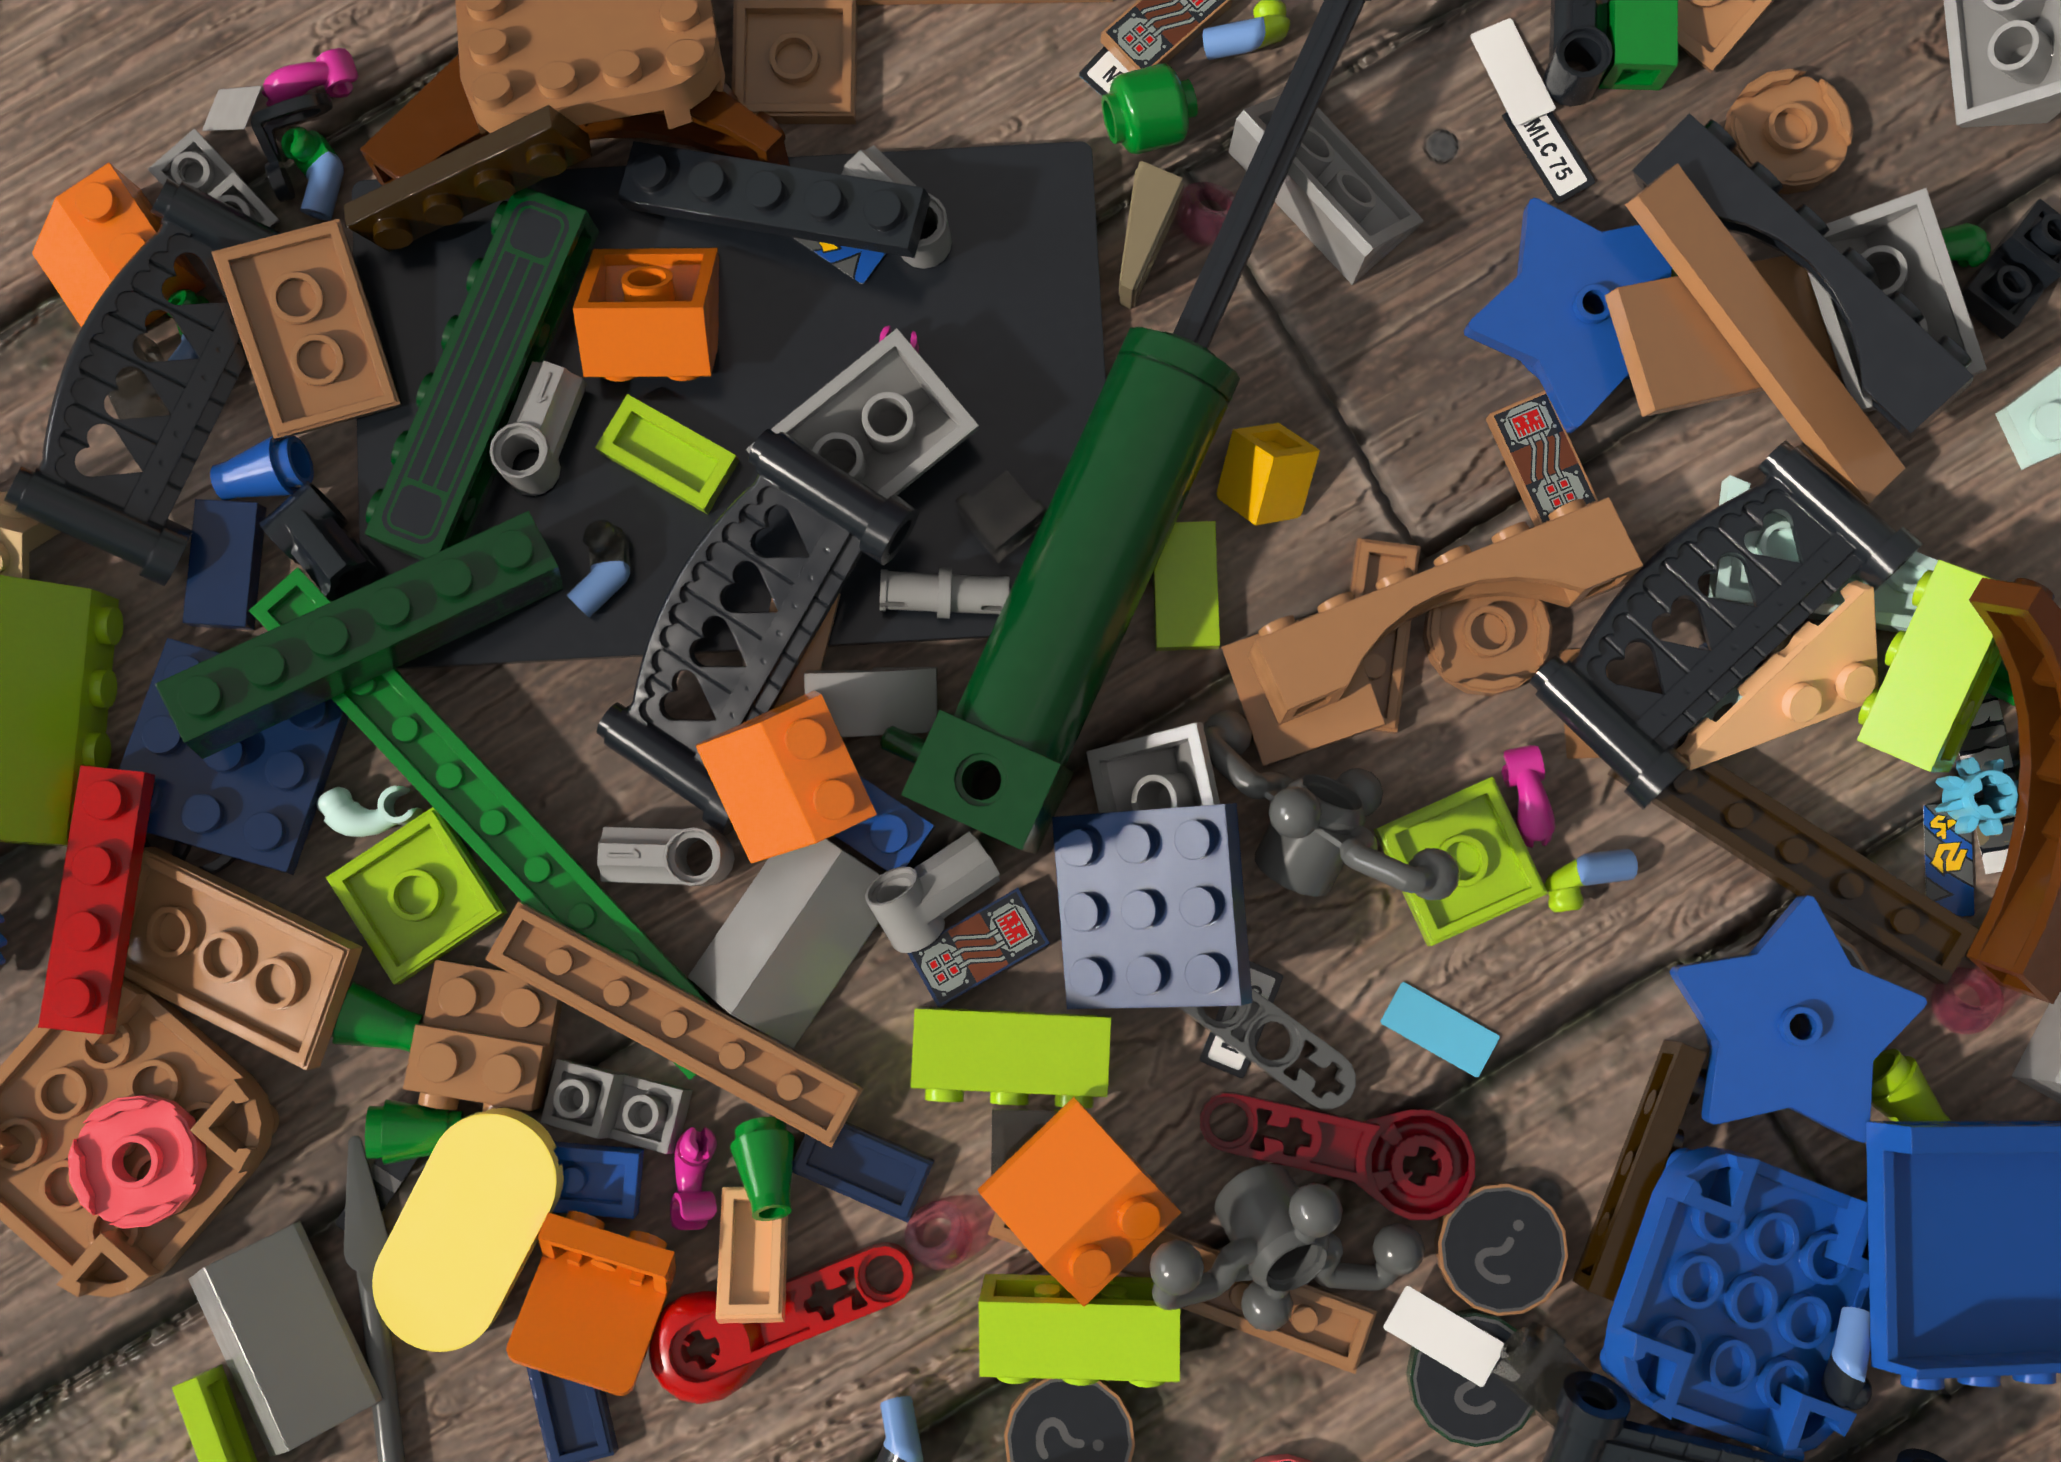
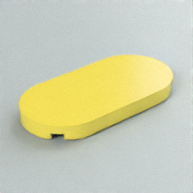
(467, 1229)

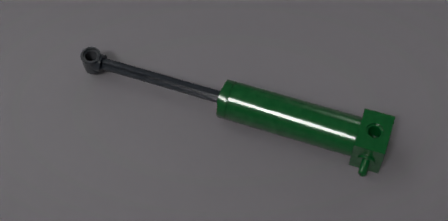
(1107, 519)

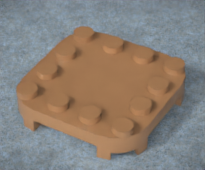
(587, 58)
(61, 1079)

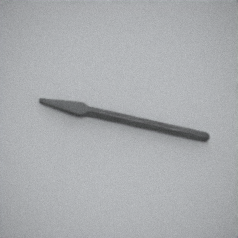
(363, 1242)

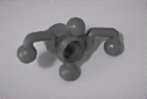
(1321, 823)
(1281, 1242)

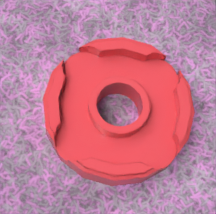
(99, 1169)

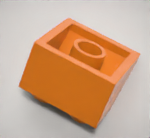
(94, 234)
(649, 313)
(786, 778)
(1079, 1202)

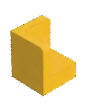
(1267, 473)

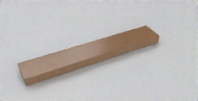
(1764, 334)
(674, 1023)
(1320, 1324)

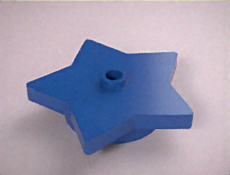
(1543, 312)
(1748, 1015)

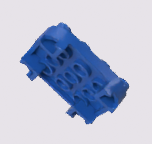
(1739, 1300)

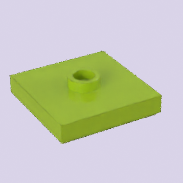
(1489, 853)
(416, 895)

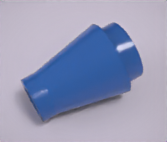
(264, 470)

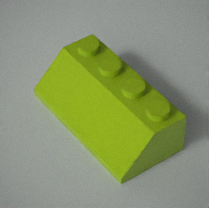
(52, 701)

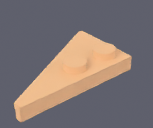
(1810, 680)

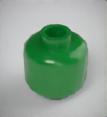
(1149, 108)

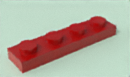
(97, 900)

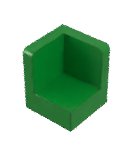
(1642, 44)

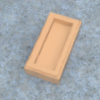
(750, 1263)

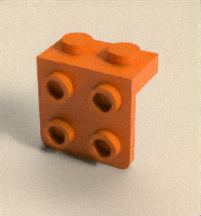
(592, 1303)

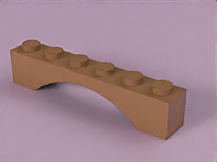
(1558, 562)

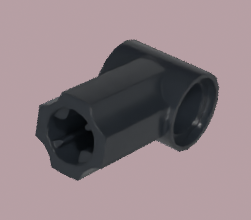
(1580, 36)
(315, 537)

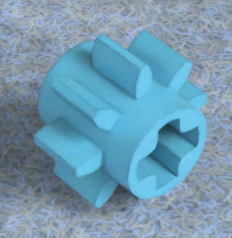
(1959, 801)

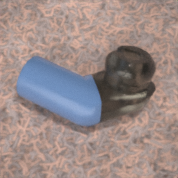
(608, 566)

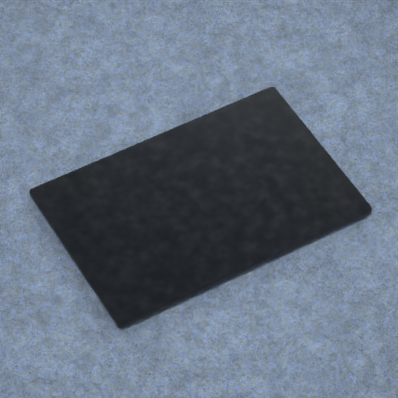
(999, 321)

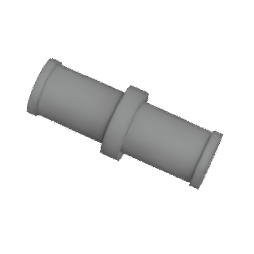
(943, 592)

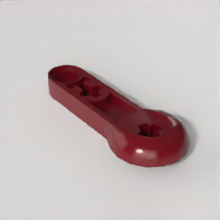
(1363, 1152)

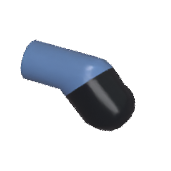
(1847, 1366)
(901, 1431)

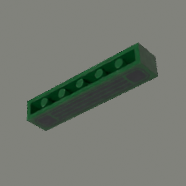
(504, 325)
(360, 636)

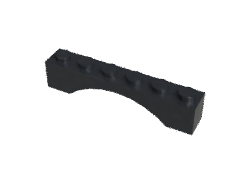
(1901, 365)

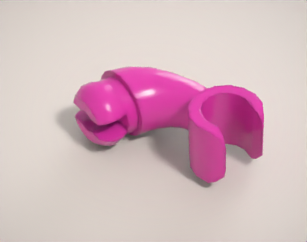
(332, 69)
(1535, 814)
(690, 1205)

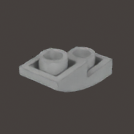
(204, 168)
(877, 698)
(616, 1106)

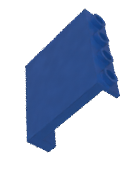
(1965, 1250)

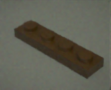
(468, 179)
(1652, 1138)

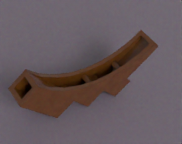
(443, 121)
(2022, 929)

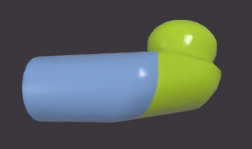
(1244, 36)
(1588, 870)

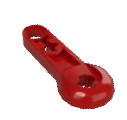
(749, 1344)

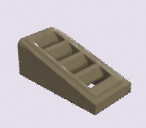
(1151, 215)

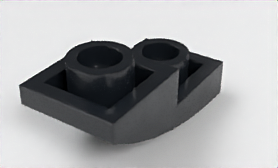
(2016, 271)

